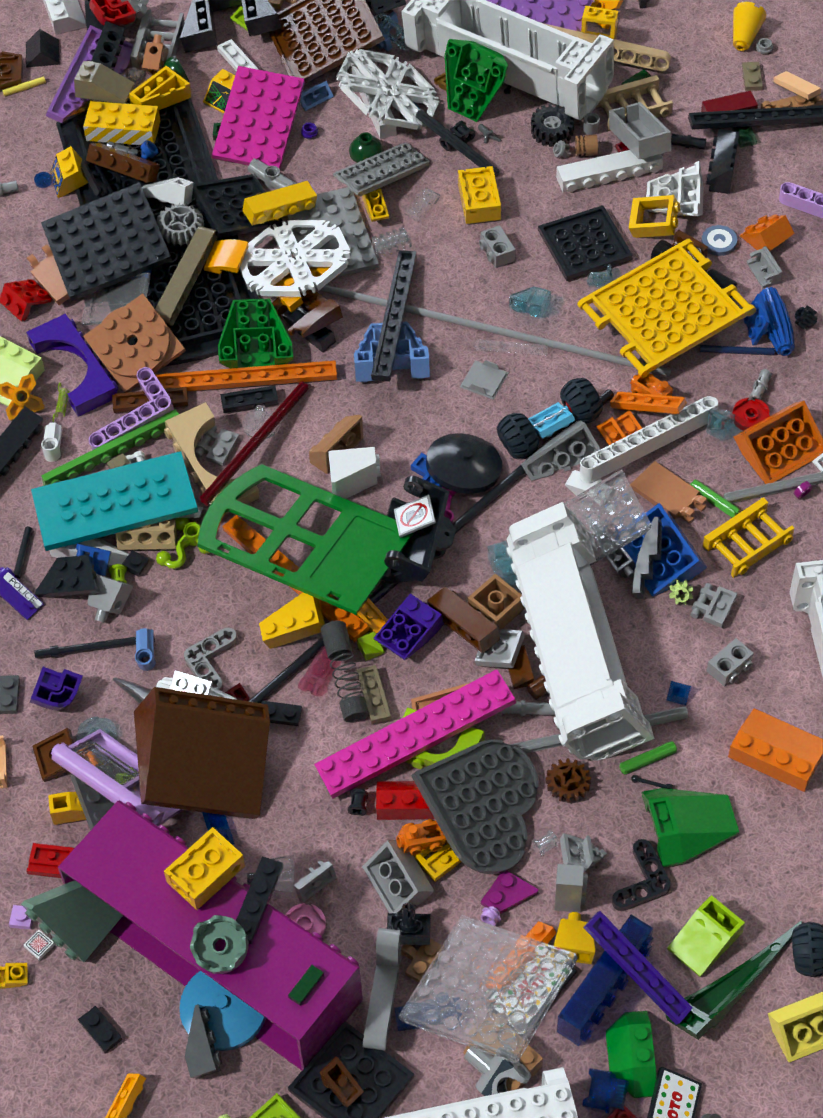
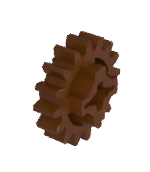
(574, 787)

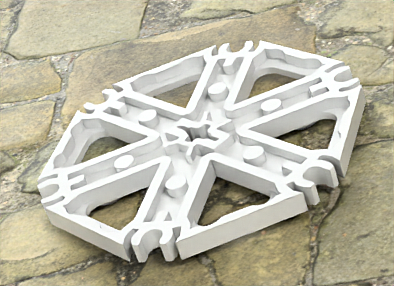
(387, 88)
(306, 253)

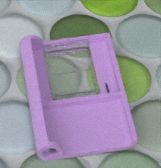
(108, 770)

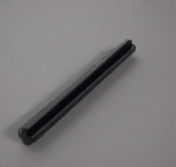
(453, 140)

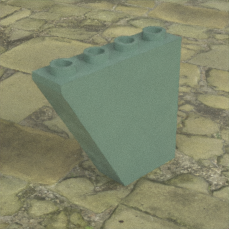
(73, 918)

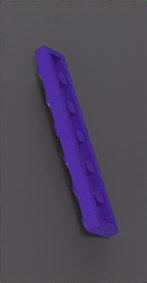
(638, 967)

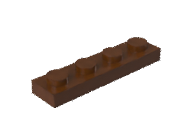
(130, 401)

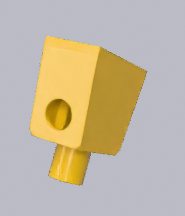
(574, 938)

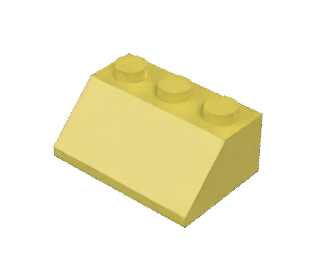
(799, 1027)

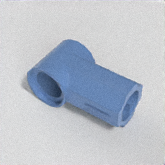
(145, 648)

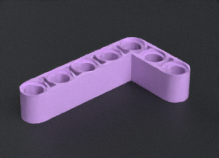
(801, 199)
(138, 415)

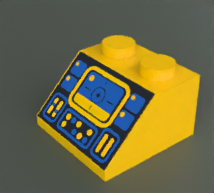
(67, 172)

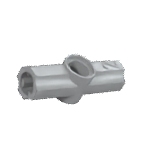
(269, 174)

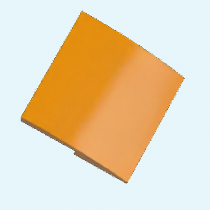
(226, 256)

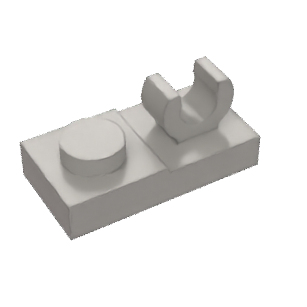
(315, 880)

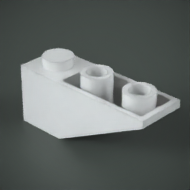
(172, 191)

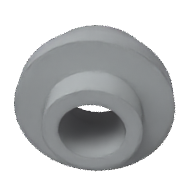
(764, 46)

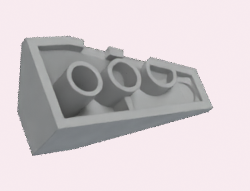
(561, 451)

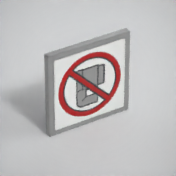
(414, 516)

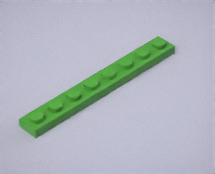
(105, 452)

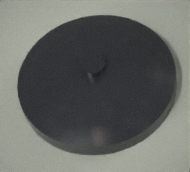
(463, 463)

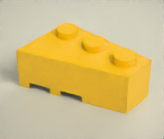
(161, 90)
(293, 621)

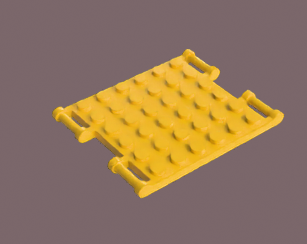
(666, 306)

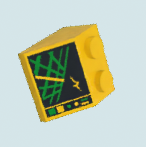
(219, 90)

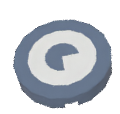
(719, 239)

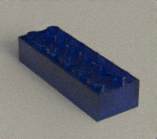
(601, 986)

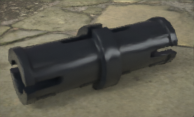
(688, 141)

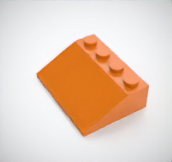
(781, 442)
(777, 749)

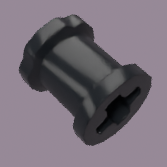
(358, 801)

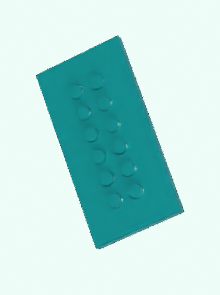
(113, 501)

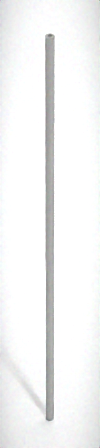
(492, 329)

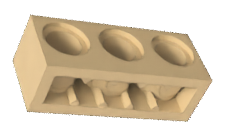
(153, 536)

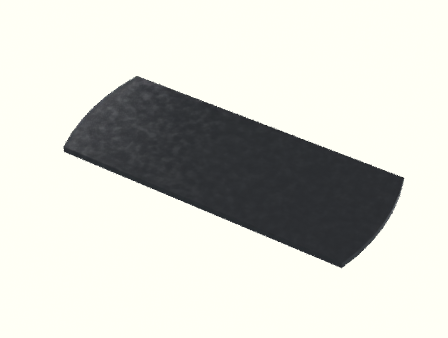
(186, 156)

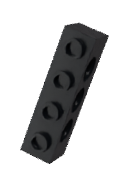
(108, 45)

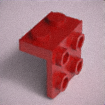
(21, 295)

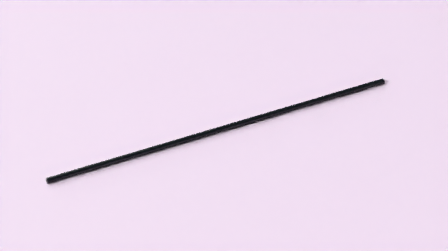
(386, 587)

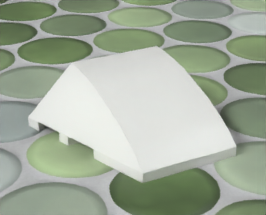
(684, 185)

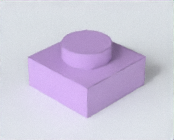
(19, 918)

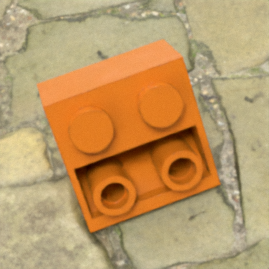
(768, 232)

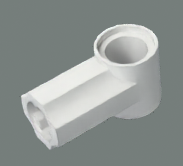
(52, 442)

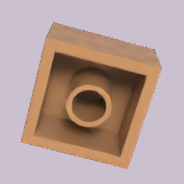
(497, 601)

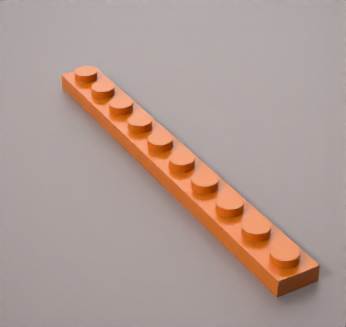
(250, 376)
(252, 541)

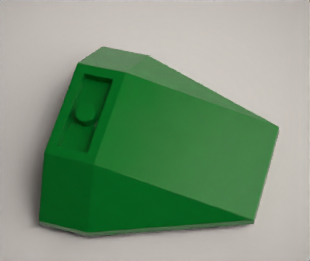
(472, 77)
(254, 336)
(688, 822)

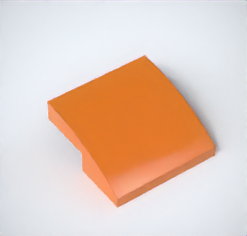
(616, 429)

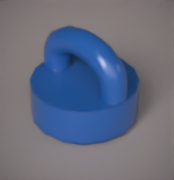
(148, 149)

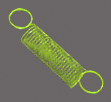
(60, 401)

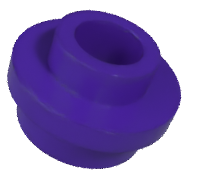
(309, 130)

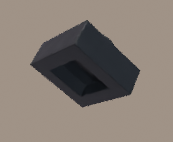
(135, 563)

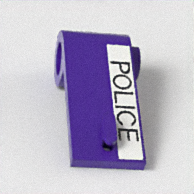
(17, 594)

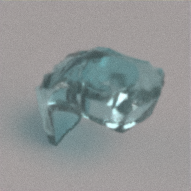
(600, 279)

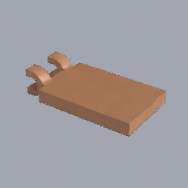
(48, 275)
(666, 488)

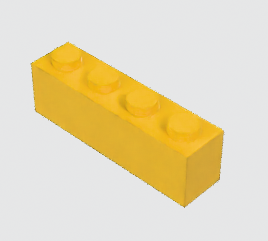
(279, 203)

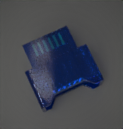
(605, 1092)

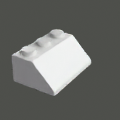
(65, 15)

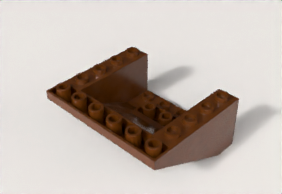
(201, 752)

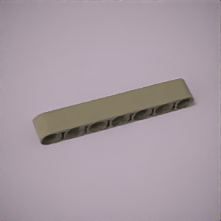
(186, 274)

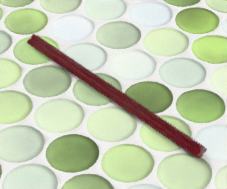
(253, 443)

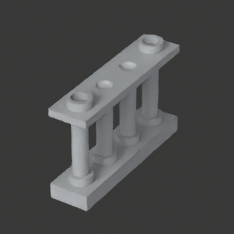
(145, 33)

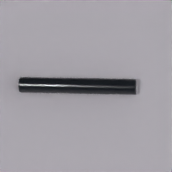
(22, 552)

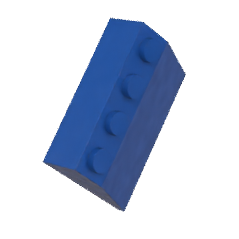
(678, 556)

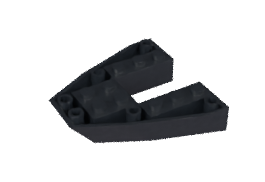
(200, 26)

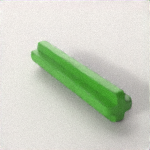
(716, 499)
(648, 757)

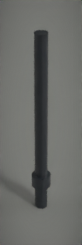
(56, 651)

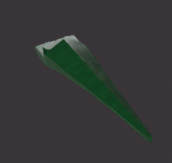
(719, 997)

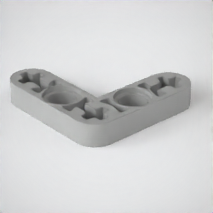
(202, 660)

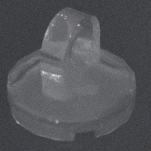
(255, 419)

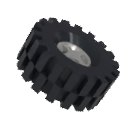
(553, 117)

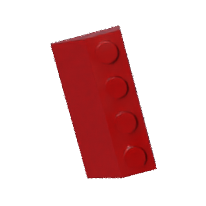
(400, 801)

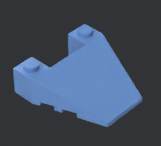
(409, 354)

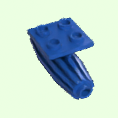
(771, 319)

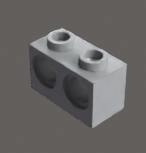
(497, 246)
(726, 660)

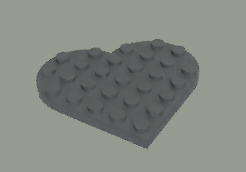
(481, 802)

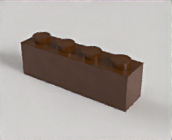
(122, 162)
(465, 620)

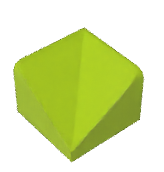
(369, 647)

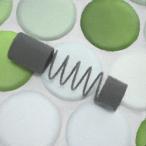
(337, 649)

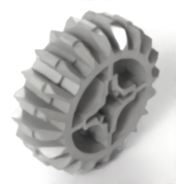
(179, 223)

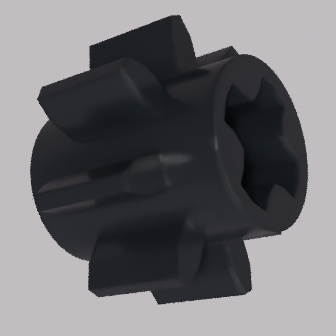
(805, 317)

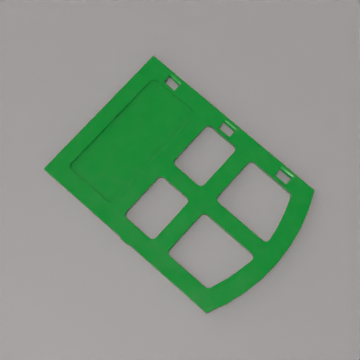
(344, 560)

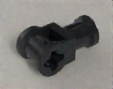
(461, 132)

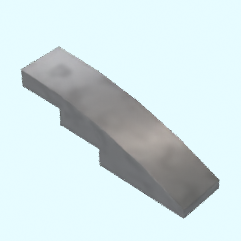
(649, 552)

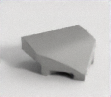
(580, 852)

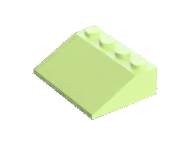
(16, 363)

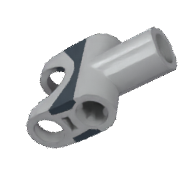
(495, 1071)

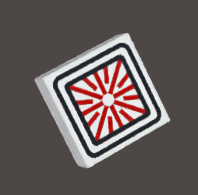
(39, 945)

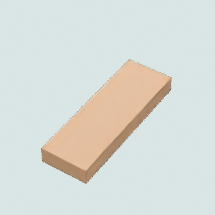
(797, 85)

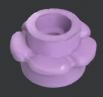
(491, 913)

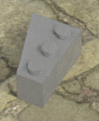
(570, 888)

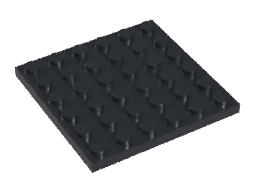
(105, 241)

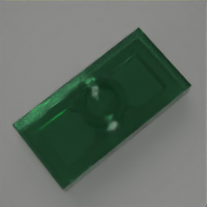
(746, 136)

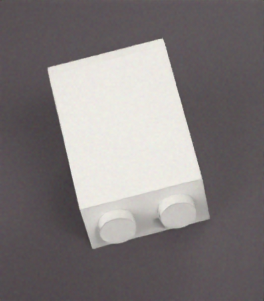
(353, 470)

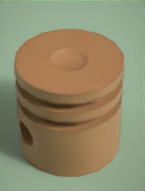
(586, 145)

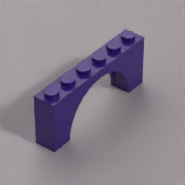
(62, 335)

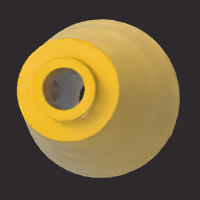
(746, 24)

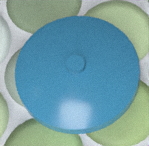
(230, 1017)

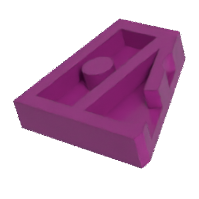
(507, 892)

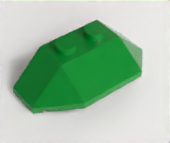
(632, 1052)

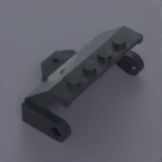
(427, 543)

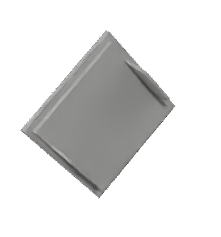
(484, 379)

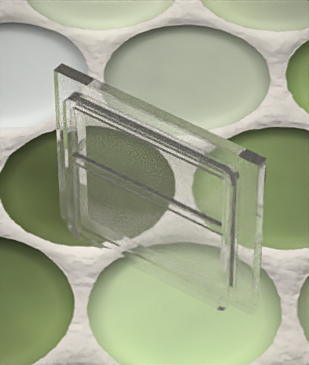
(107, 300)

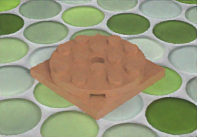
(154, 347)

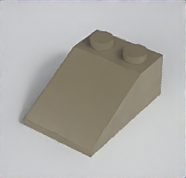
(101, 83)

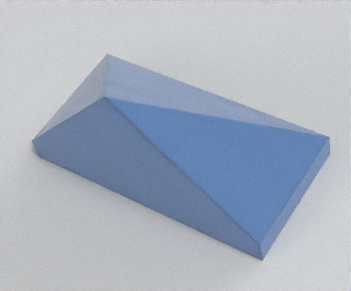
(315, 95)

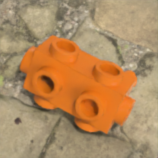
(650, 385)
(414, 837)

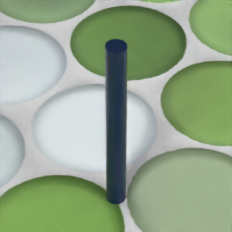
(737, 350)

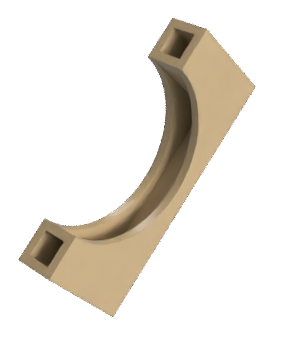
(185, 433)

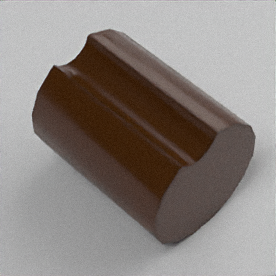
(537, 688)

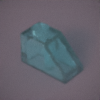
(719, 422)

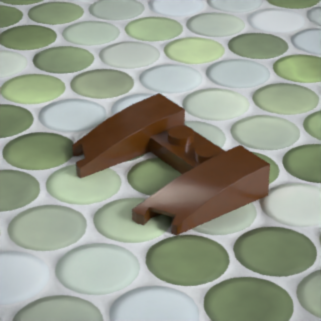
(321, 313)

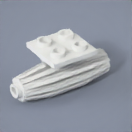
(192, 684)

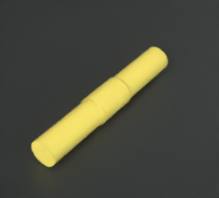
(24, 86)

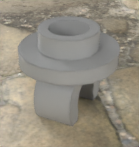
(561, 149)

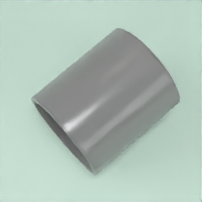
(591, 123)

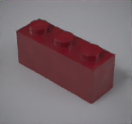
(737, 101)

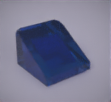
(678, 693)

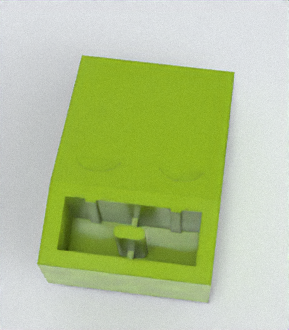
(706, 936)

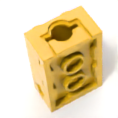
(479, 195)
(204, 868)

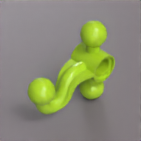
(164, 558)

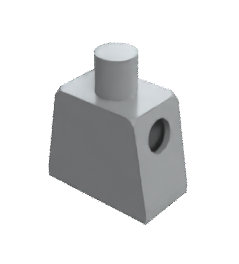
(110, 598)

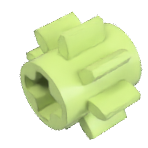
(681, 586)

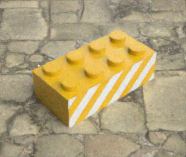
(121, 123)

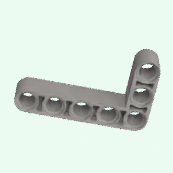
(384, 989)

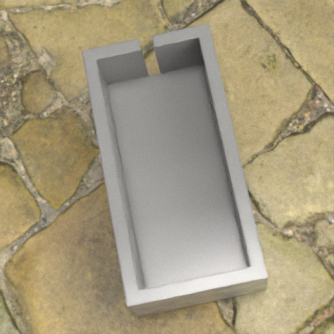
(642, 132)

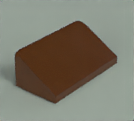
(521, 673)

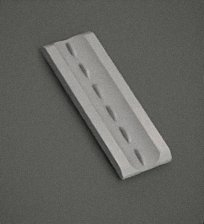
(382, 169)

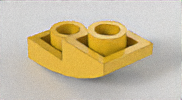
(13, 975)

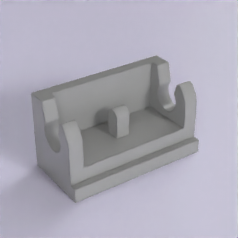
(765, 268)

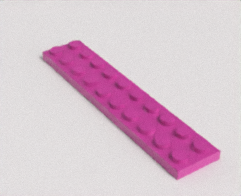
(415, 733)

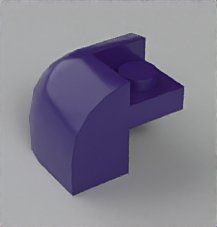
(55, 689)

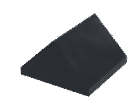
(42, 50)

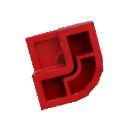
(113, 11)

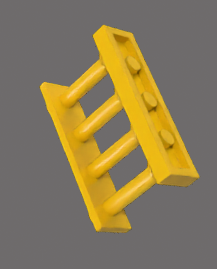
(744, 520)

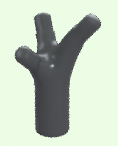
(487, 134)

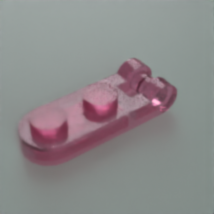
(318, 672)

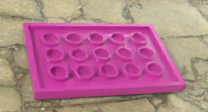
(258, 117)

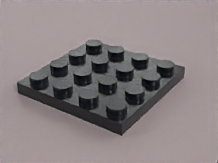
(224, 201)
(585, 242)
(373, 1069)

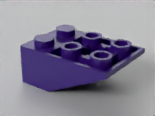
(409, 627)

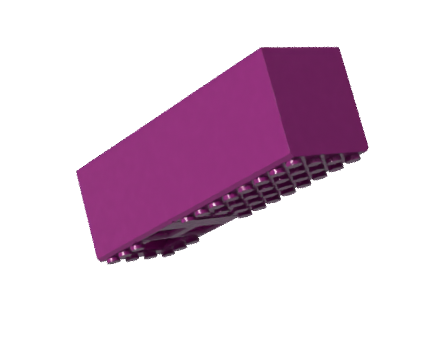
(125, 868)

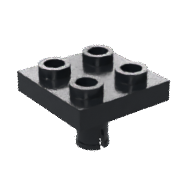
(413, 927)

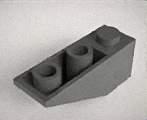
(200, 1048)

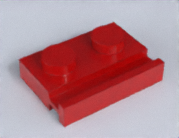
(46, 859)

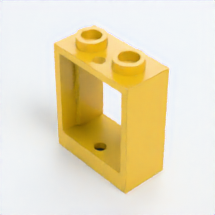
(608, 17)
(654, 229)

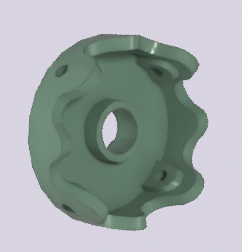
(204, 940)

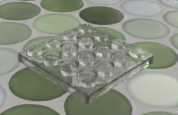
(611, 514)

